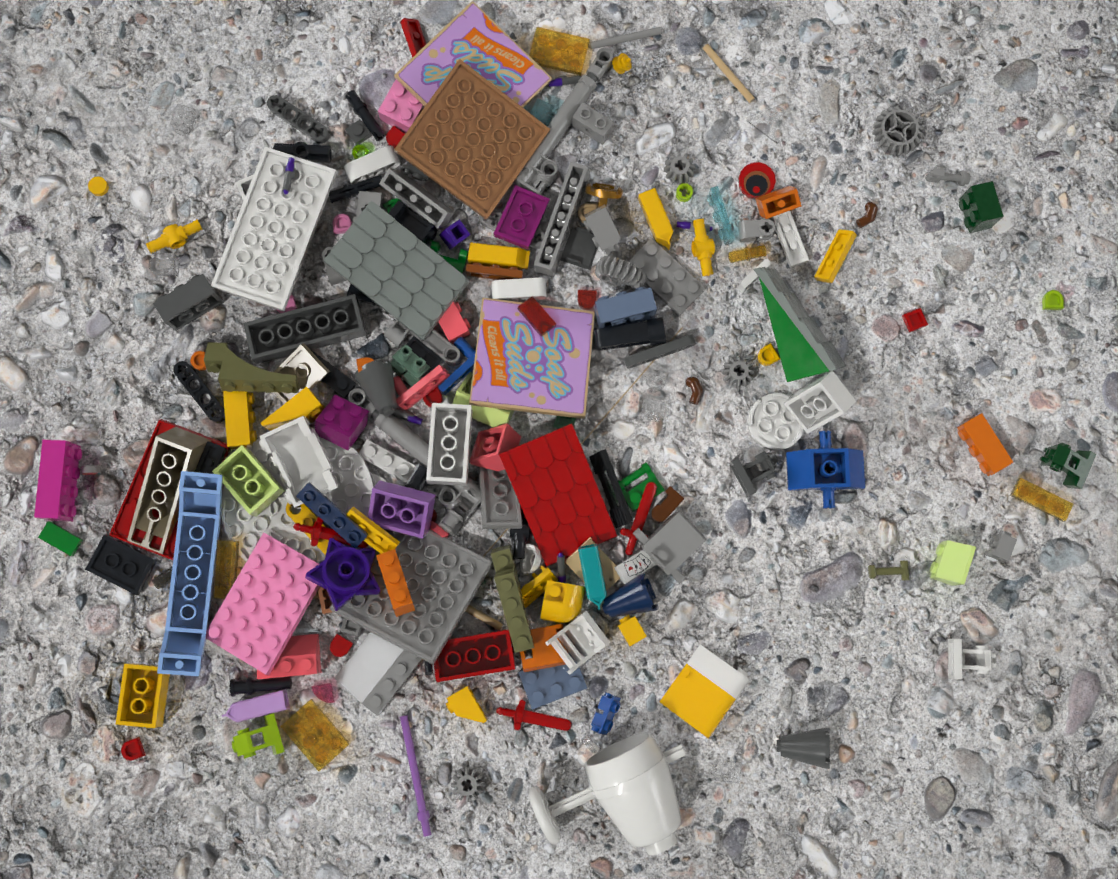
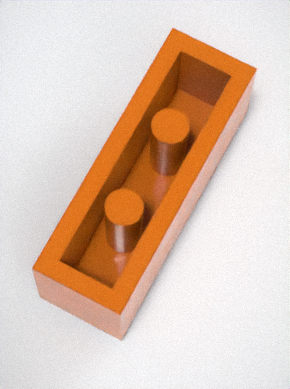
(984, 445)
(395, 583)

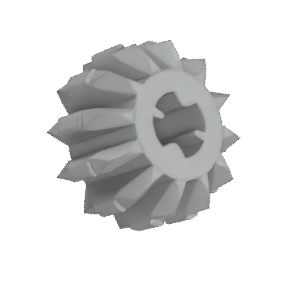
(685, 165)
(732, 375)
(461, 786)

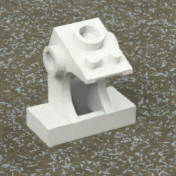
(984, 659)

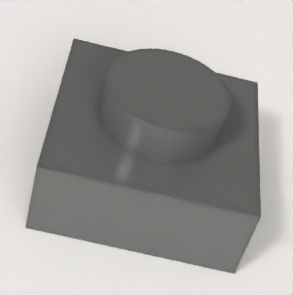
(358, 132)

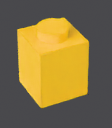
(631, 630)

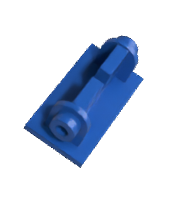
(603, 722)

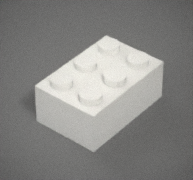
(820, 402)

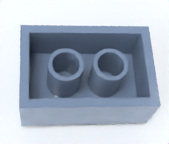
(625, 308)

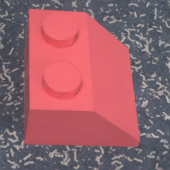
(491, 444)

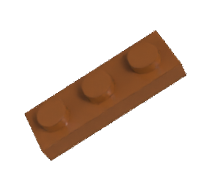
(493, 272)

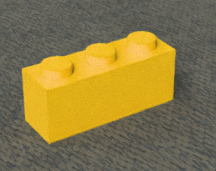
(239, 419)

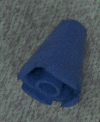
(631, 598)

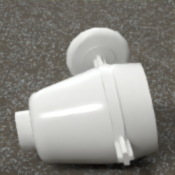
(633, 789)

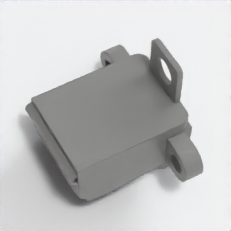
(671, 544)

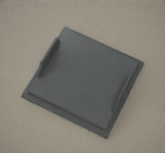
(579, 248)

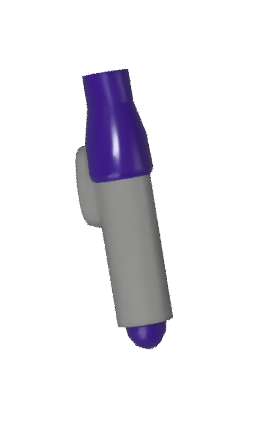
(688, 226)

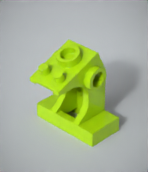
(243, 744)

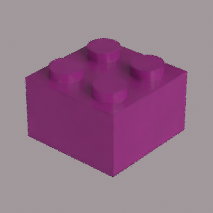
(341, 422)

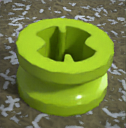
(679, 194)

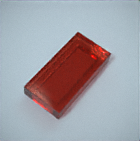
(536, 316)

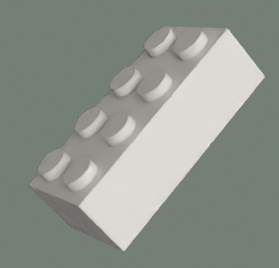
(449, 444)

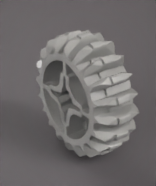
(895, 140)
(620, 273)

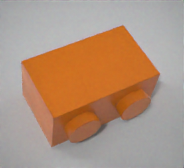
(778, 202)

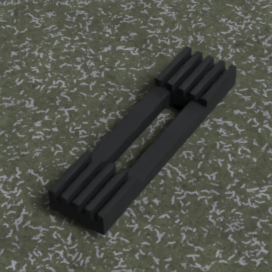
(601, 463)

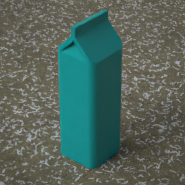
(592, 573)

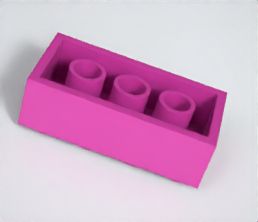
(57, 480)

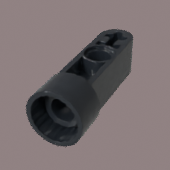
(629, 335)

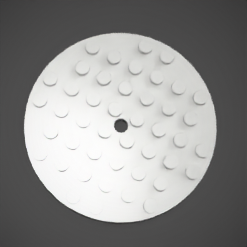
(353, 489)

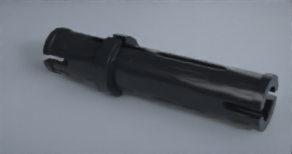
(361, 109)
(353, 189)

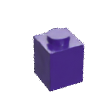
(454, 234)

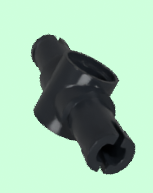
(519, 537)

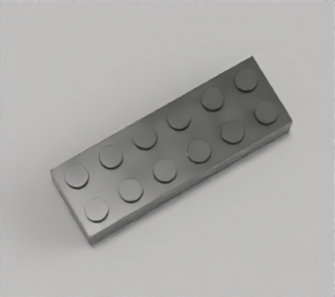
(312, 325)

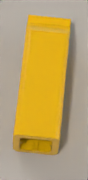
(656, 217)
(498, 255)

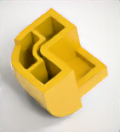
(562, 602)

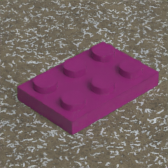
(521, 217)

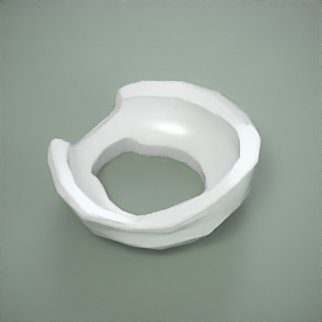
(526, 564)

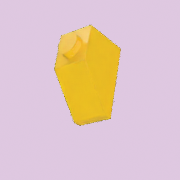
(466, 705)

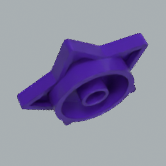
(345, 586)

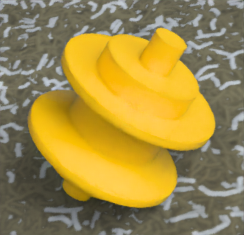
(621, 63)

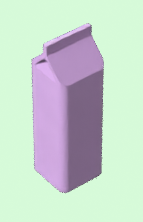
(258, 706)

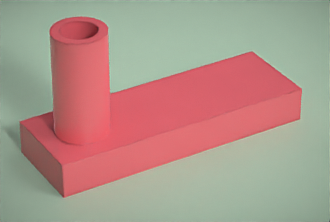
(411, 396)

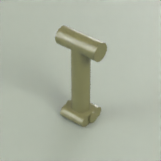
(903, 570)

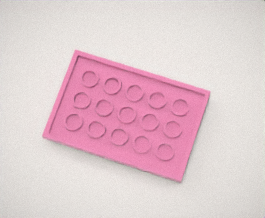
(264, 604)

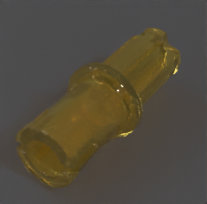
(747, 254)

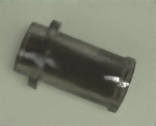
(162, 579)

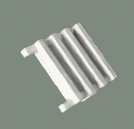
(585, 636)

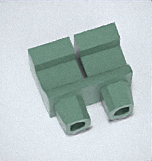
(409, 365)

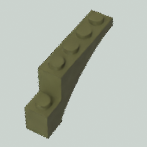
(241, 376)
(511, 598)

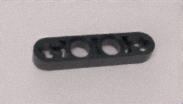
(200, 391)

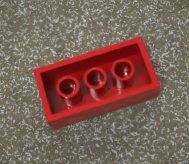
(475, 656)

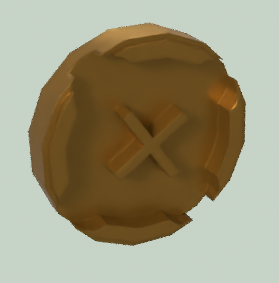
(604, 192)

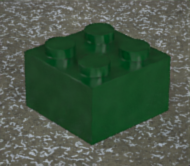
(980, 207)

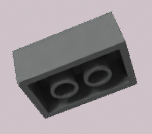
(188, 302)

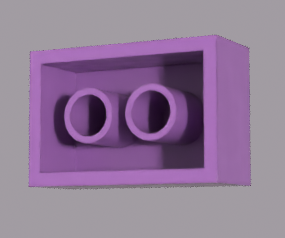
(401, 509)

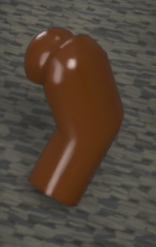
(871, 212)
(696, 388)

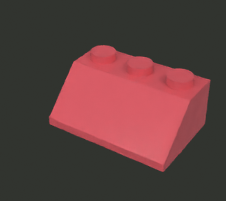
(298, 658)

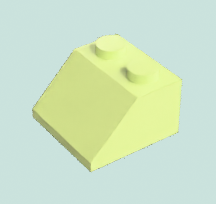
(952, 562)

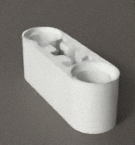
(372, 164)
(519, 289)

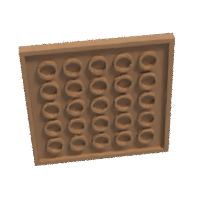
(472, 139)

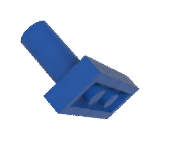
(463, 370)

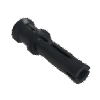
(250, 685)

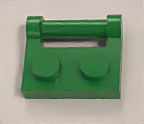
(634, 496)

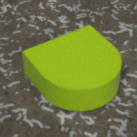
(1053, 301)

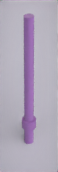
(423, 814)

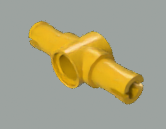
(174, 236)
(703, 247)

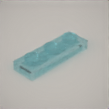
(720, 216)

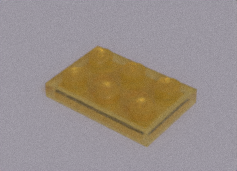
(559, 50)
(315, 735)

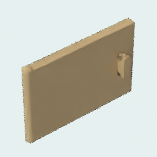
(609, 572)

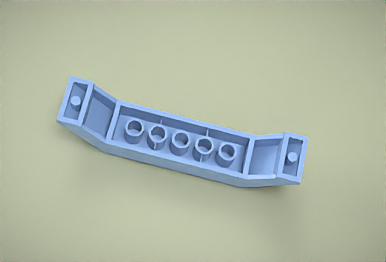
(192, 574)

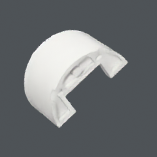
(299, 457)

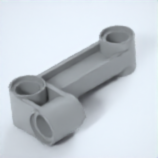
(398, 333)

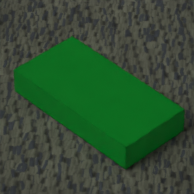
(60, 538)

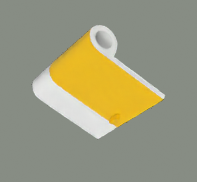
(704, 691)

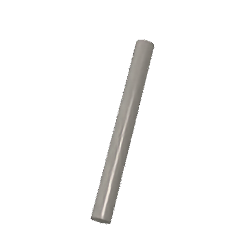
(625, 38)

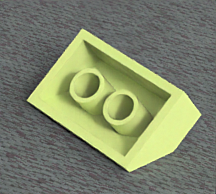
(490, 416)

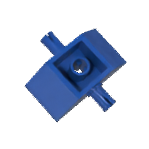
(807, 470)

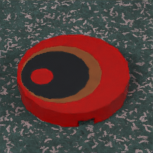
(756, 180)

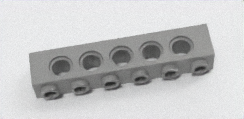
(562, 219)

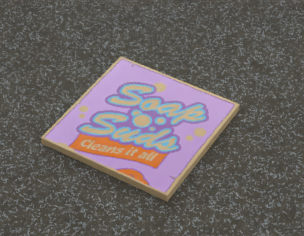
(484, 48)
(529, 371)

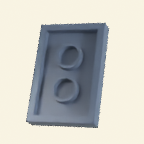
(551, 684)

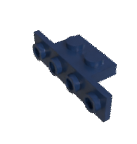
(332, 515)

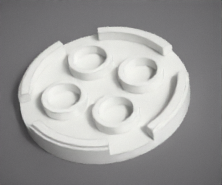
(773, 423)

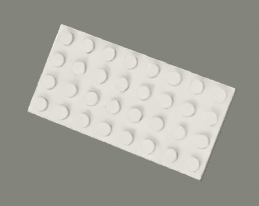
(273, 230)

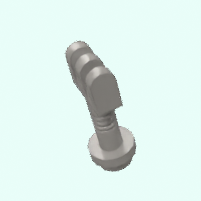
(939, 174)

